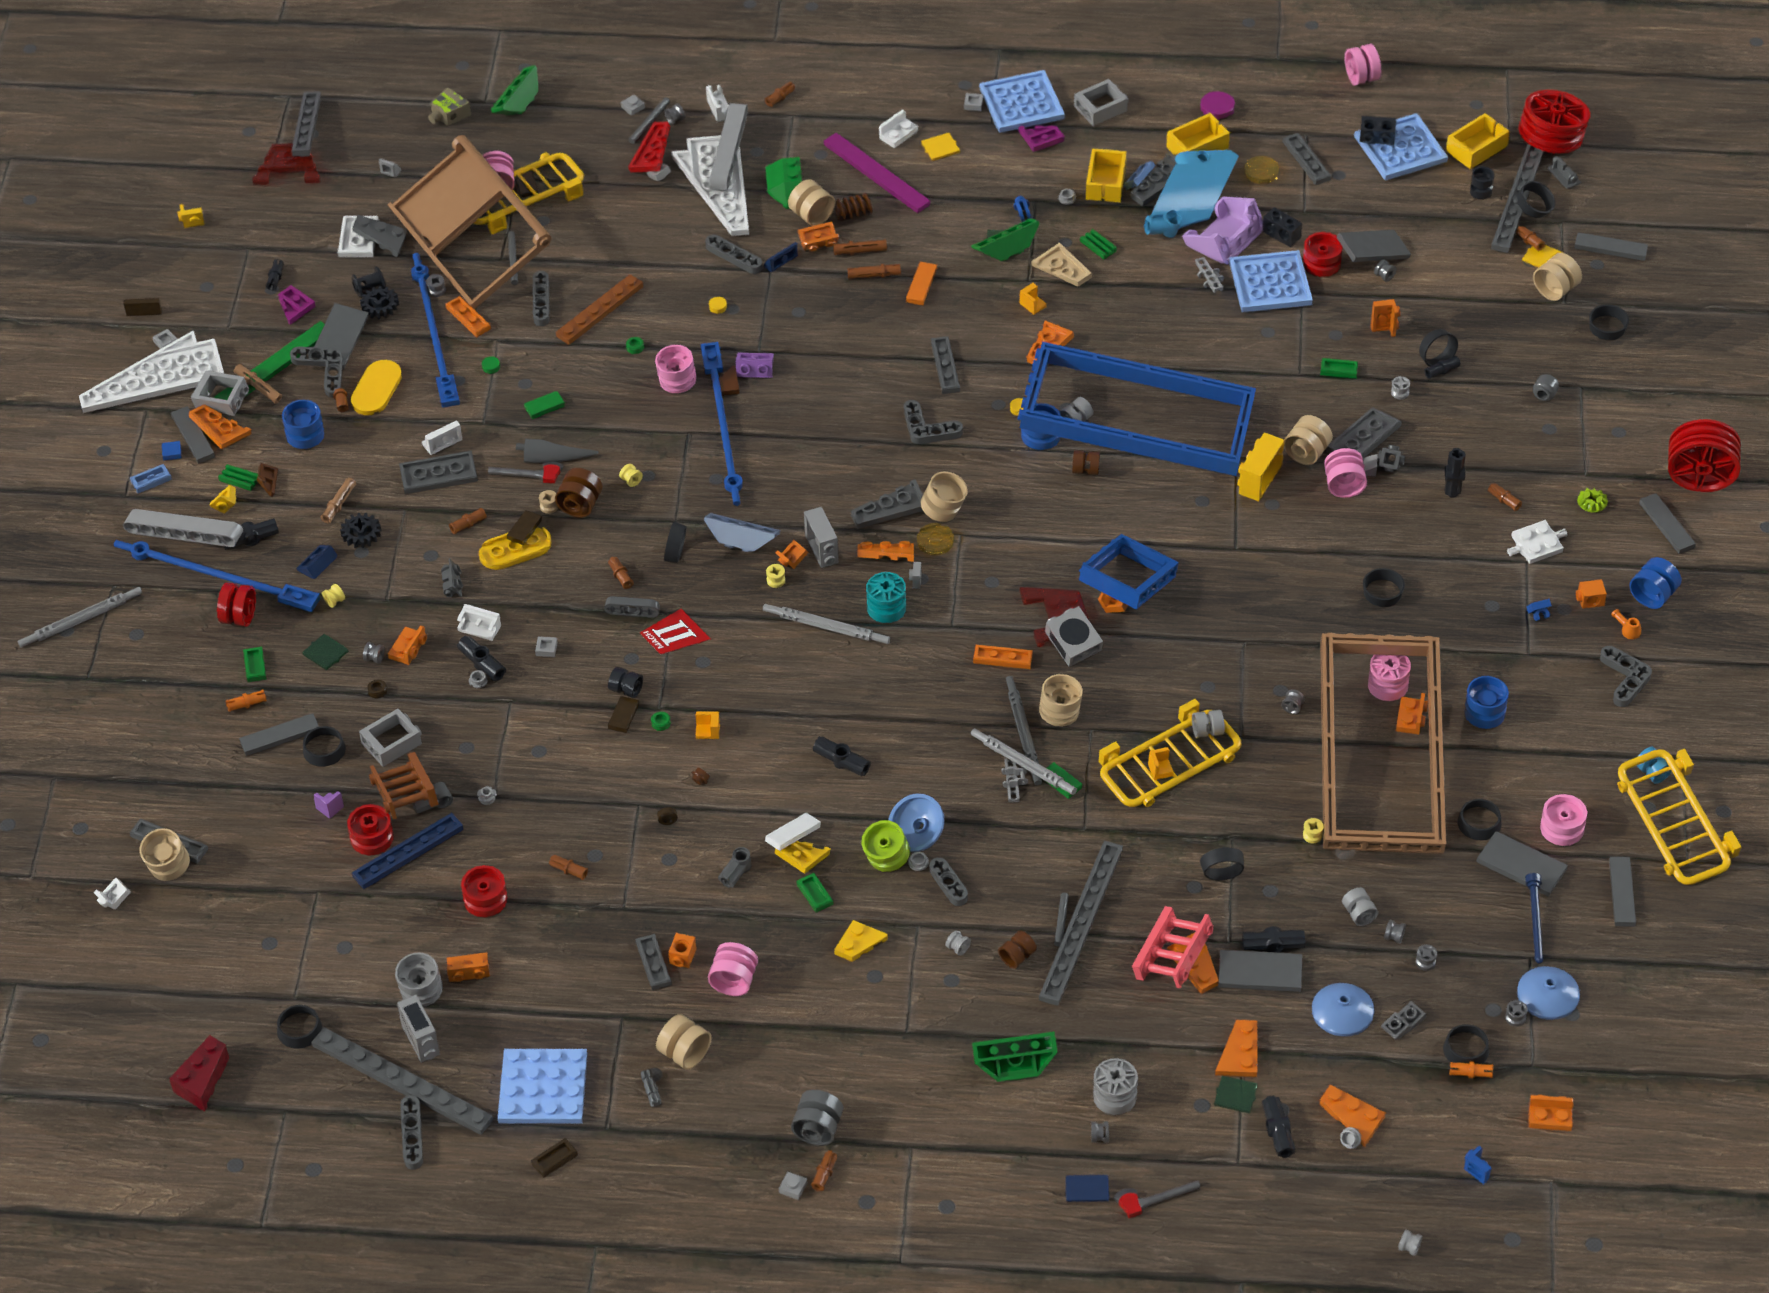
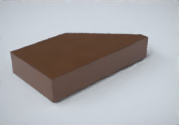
(729, 382)
(267, 478)

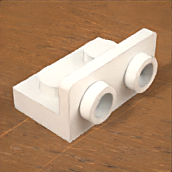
(897, 129)
(442, 438)

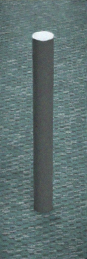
(649, 120)
(512, 255)

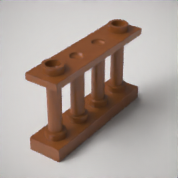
(418, 775)

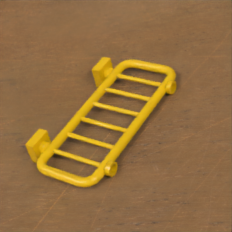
(572, 188)
(1110, 758)
(1680, 766)

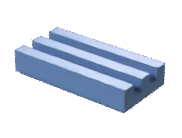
(1137, 177)
(153, 478)

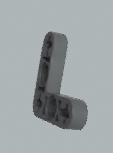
(329, 364)
(923, 429)
(1632, 673)

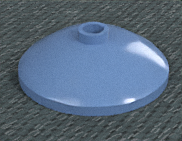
(918, 810)
(1547, 1000)
(1343, 1017)

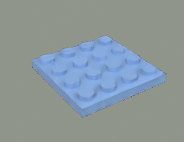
(1021, 101)
(1412, 149)
(1270, 281)
(542, 1086)

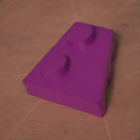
(1041, 136)
(295, 303)

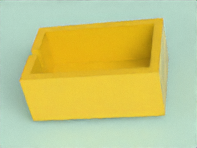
(1198, 135)
(1476, 141)
(1106, 175)
(1260, 466)

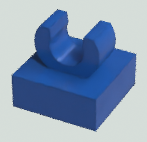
(1540, 606)

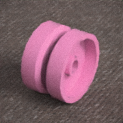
(1363, 64)
(1563, 820)

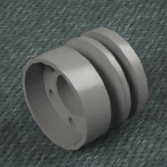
(419, 976)
(1115, 1086)

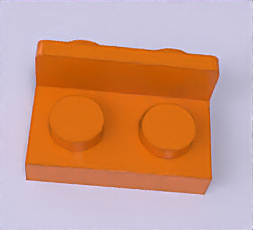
(407, 645)
(1410, 714)
(467, 967)
(1550, 1112)

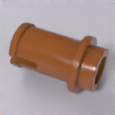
(340, 396)

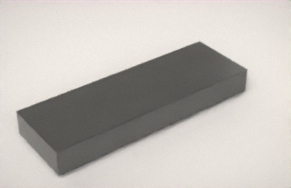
(653, 962)

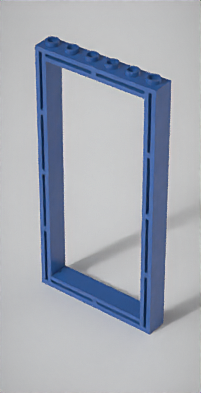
(1131, 441)

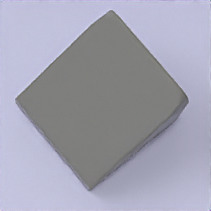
(389, 168)
(1370, 465)

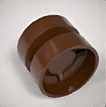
(578, 492)

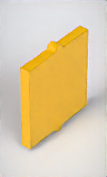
(940, 146)
(1538, 258)

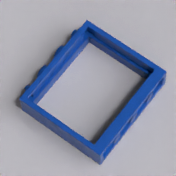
(1163, 565)

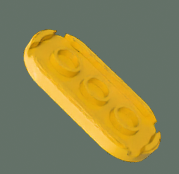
(376, 387)
(502, 553)

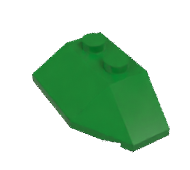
(518, 93)
(783, 178)
(1009, 241)
(1015, 1056)

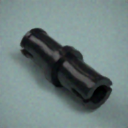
(274, 274)
(1442, 367)

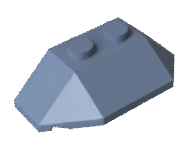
(739, 533)

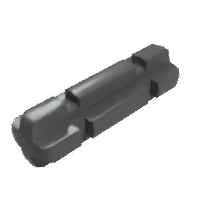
(651, 1088)

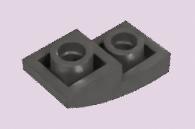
(1407, 1019)

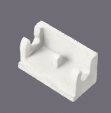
(717, 103)
(479, 622)

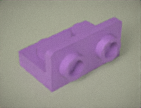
(754, 365)

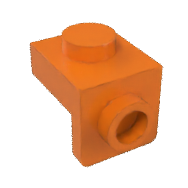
(792, 554)
(1111, 604)

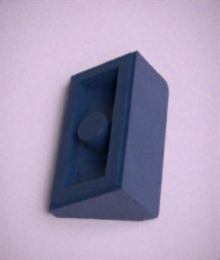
(782, 257)
(317, 561)
(1087, 1188)

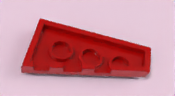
(652, 149)

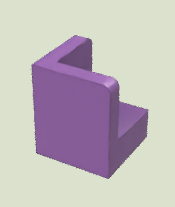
(329, 804)

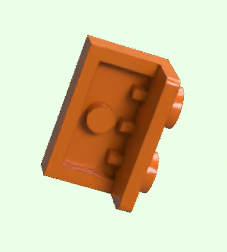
(818, 236)
(1385, 316)

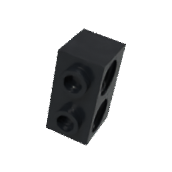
(1377, 130)
(1282, 227)

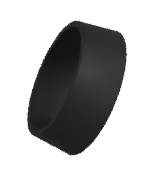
(1543, 192)
(1608, 310)
(1449, 351)
(675, 542)
(1383, 574)
(328, 759)
(1475, 833)
(1222, 855)
(303, 1041)
(1454, 1057)

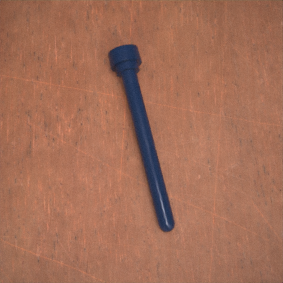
(1533, 882)

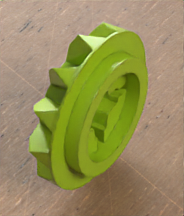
(1588, 504)

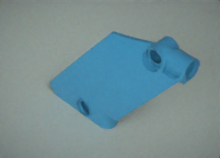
(1190, 191)

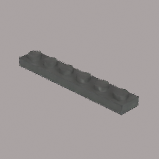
(306, 124)

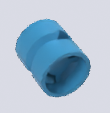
(1653, 766)

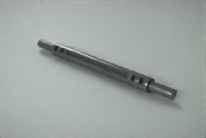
(1022, 725)

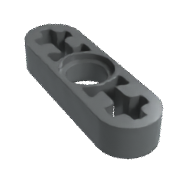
(649, 608)
(948, 873)

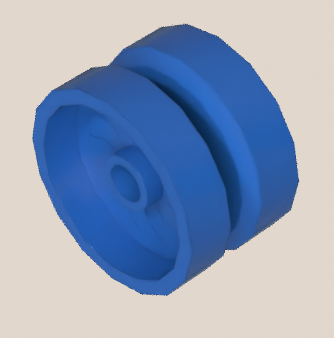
(1038, 440)

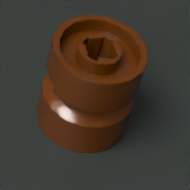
(1079, 462)
(1016, 950)

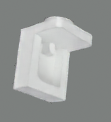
(113, 894)

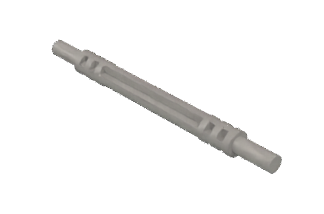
(79, 617)
(826, 623)
(1023, 761)

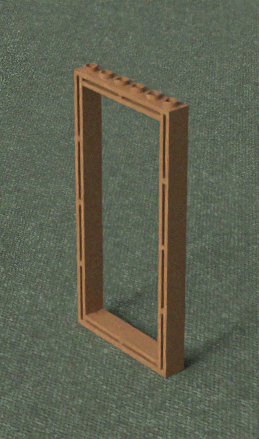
(1382, 645)

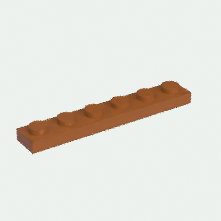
(599, 309)

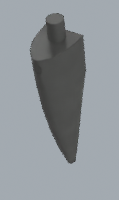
(543, 451)

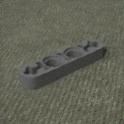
(750, 263)
(541, 298)
(411, 1132)

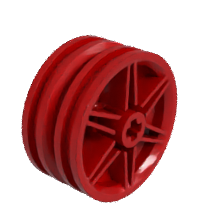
(1554, 121)
(1704, 455)

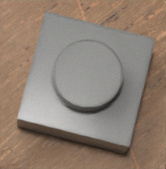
(973, 102)
(632, 105)
(660, 175)
(164, 338)
(915, 574)
(546, 646)
(793, 1185)

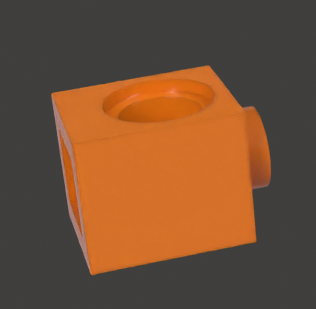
(1591, 594)
(682, 950)

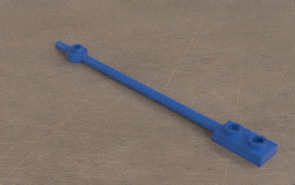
(713, 366)
(445, 383)
(288, 595)

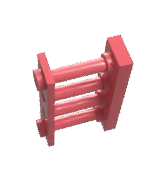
(1161, 934)

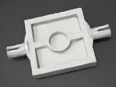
(1537, 542)

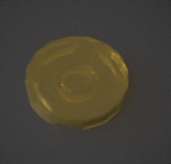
(1261, 169)
(935, 539)

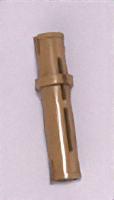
(243, 371)
(335, 505)

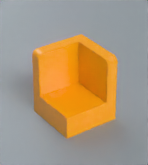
(1030, 299)
(707, 725)
(1159, 763)

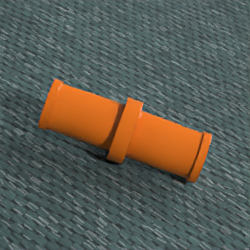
(246, 700)
(1471, 1069)

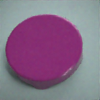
(1218, 104)

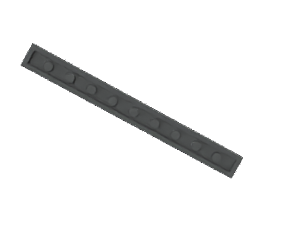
(1512, 212)
(1080, 923)
(402, 1081)

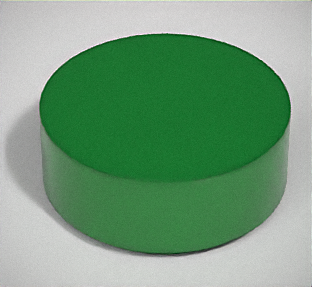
(635, 345)
(490, 365)
(660, 721)

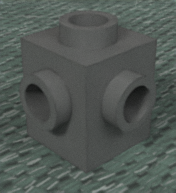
(1383, 458)

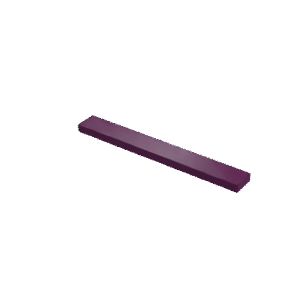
(877, 172)

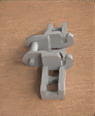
(1208, 274)
(1008, 771)

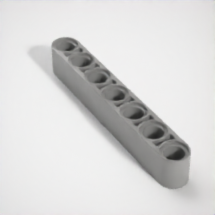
(728, 146)
(183, 527)

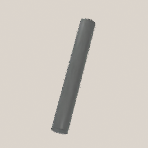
(1061, 919)

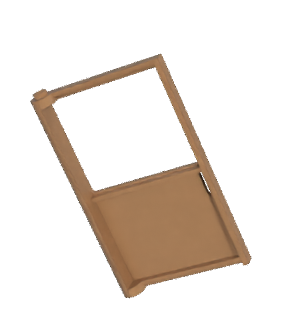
(452, 200)

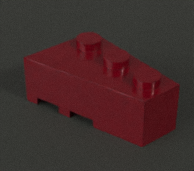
(200, 1072)

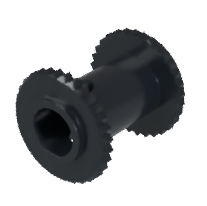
(371, 280)

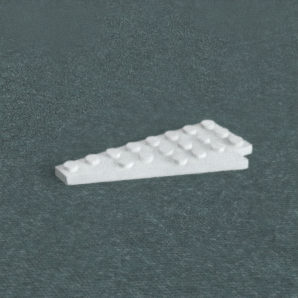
(698, 165)
(163, 372)

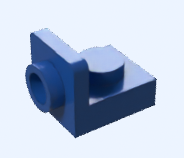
(1476, 1166)

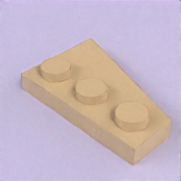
(1062, 264)

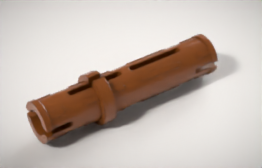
(857, 247)
(873, 271)

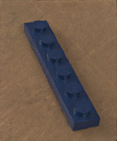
(407, 851)

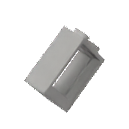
(1095, 115)
(207, 384)
(821, 537)
(399, 747)

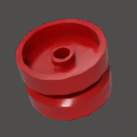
(1322, 254)
(236, 604)
(370, 830)
(484, 891)

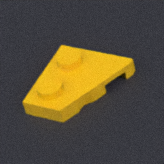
(803, 855)
(858, 940)

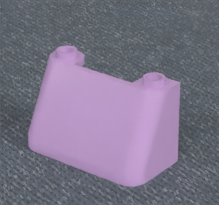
(1232, 231)

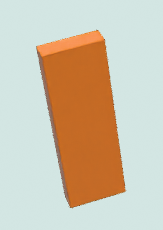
(921, 283)
(468, 316)
(1003, 656)

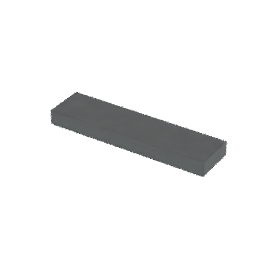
(1306, 159)
(1611, 246)
(945, 365)
(192, 435)
(1667, 523)
(278, 734)
(195, 849)
(1622, 891)

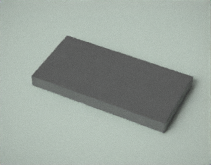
(1373, 245)
(341, 331)
(1366, 432)
(438, 472)
(1518, 860)
(1260, 970)

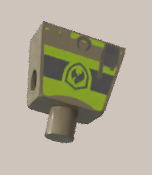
(449, 108)

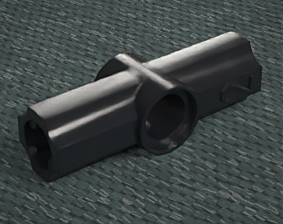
(1454, 472)
(254, 532)
(481, 658)
(841, 756)
(1273, 939)
(1278, 1126)

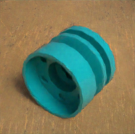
(886, 597)

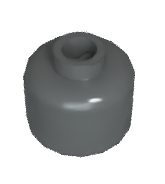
(1545, 387)

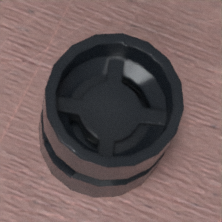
(1482, 182)
(622, 680)

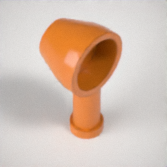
(1631, 627)

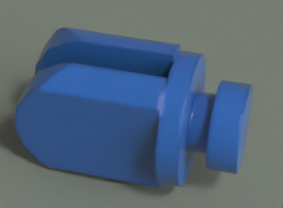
(1020, 205)

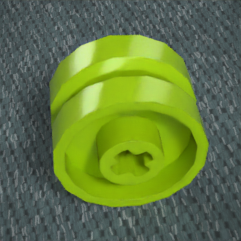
(885, 846)

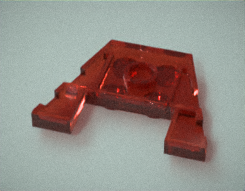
(281, 160)
(1055, 602)

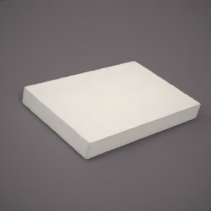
(353, 244)

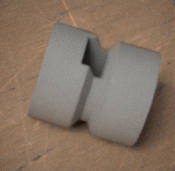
(1078, 409)
(1214, 721)
(1359, 906)

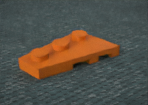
(1051, 334)
(219, 429)
(885, 548)
(1202, 972)
(1240, 1051)
(1352, 1112)

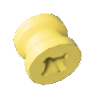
(631, 475)
(775, 575)
(333, 595)
(1314, 835)

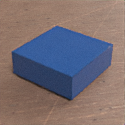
(171, 450)

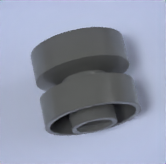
(817, 1117)

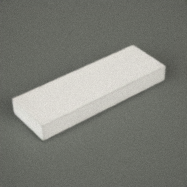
(792, 831)

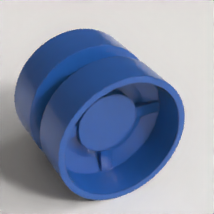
(303, 424)
(1655, 583)
(1486, 702)

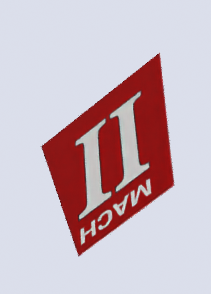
(674, 633)

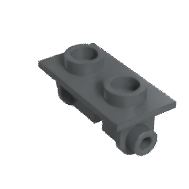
(1563, 173)
(451, 574)

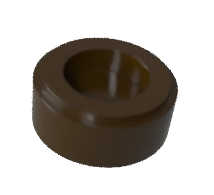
(377, 689)
(667, 816)

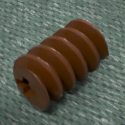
(853, 206)

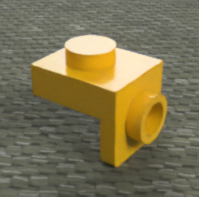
(191, 217)
(224, 500)

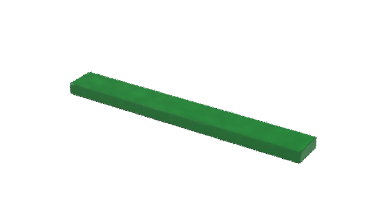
(280, 359)

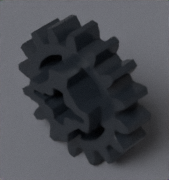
(379, 302)
(369, 529)

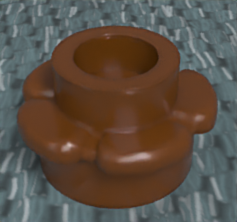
(700, 776)

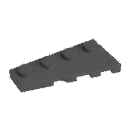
(1155, 182)
(897, 504)

